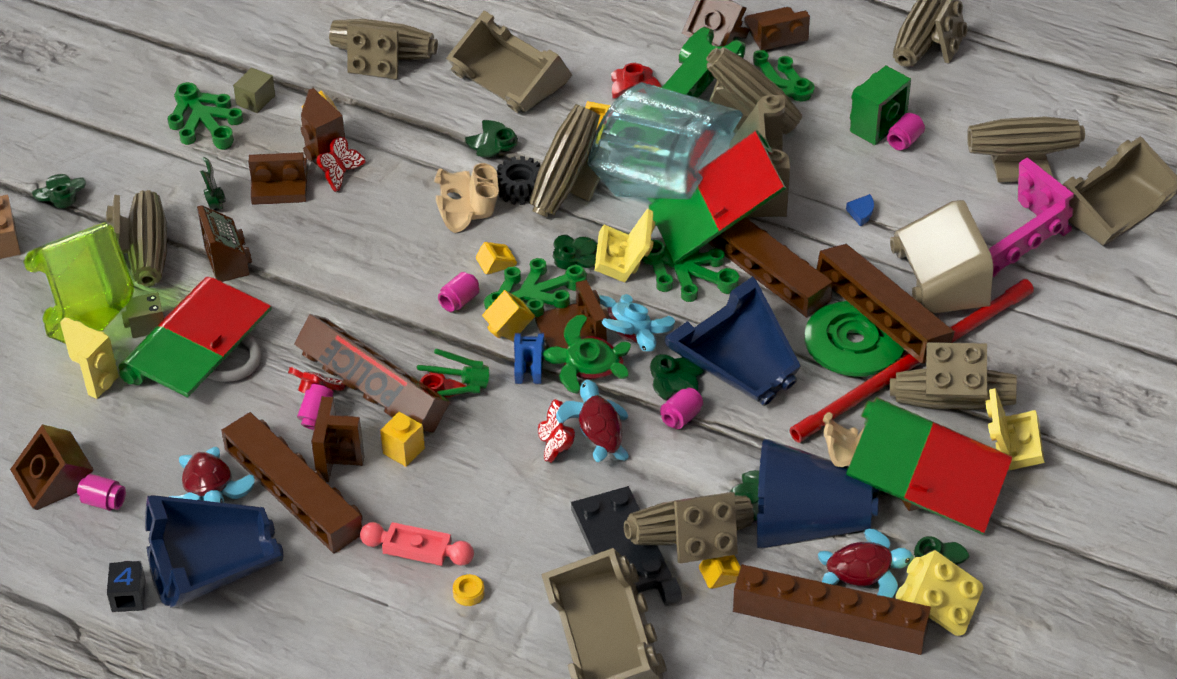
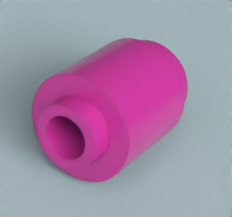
(905, 131)
(458, 291)
(310, 405)
(681, 408)
(101, 492)

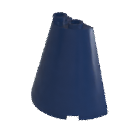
(741, 345)
(808, 497)
(205, 545)

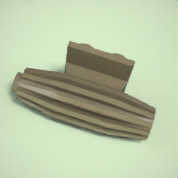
(928, 23)
(378, 45)
(743, 85)
(1021, 138)
(566, 164)
(142, 235)
(954, 379)
(698, 525)

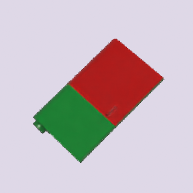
(729, 191)
(194, 337)
(928, 465)

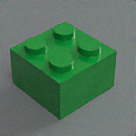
(879, 104)

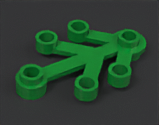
(795, 87)
(189, 95)
(726, 279)
(536, 292)

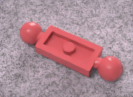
(417, 543)

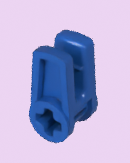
(525, 350)

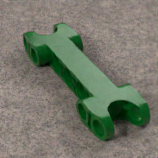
(693, 75)

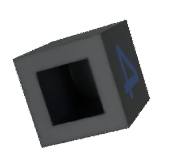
(126, 586)

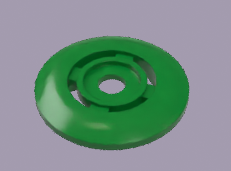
(849, 357)

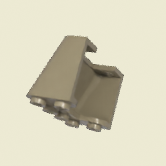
(1121, 192)
(604, 618)

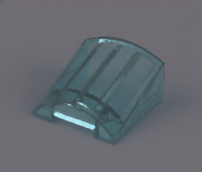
(657, 141)

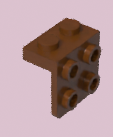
(778, 27)
(587, 303)

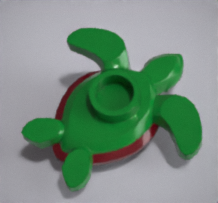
(586, 356)

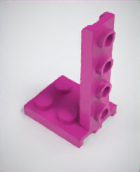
(1048, 201)

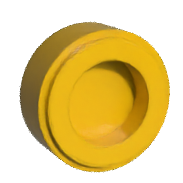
(468, 590)

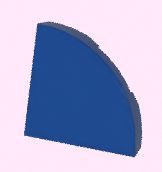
(861, 209)

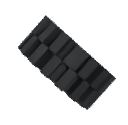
(513, 171)

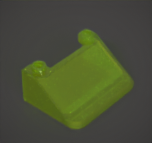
(84, 277)

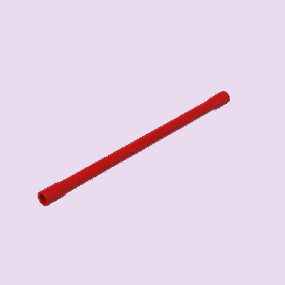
(814, 422)

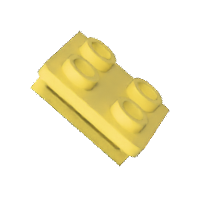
(620, 252)
(93, 353)
(1016, 434)
(944, 588)

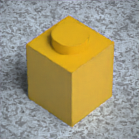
(507, 316)
(402, 439)

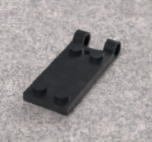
(602, 526)

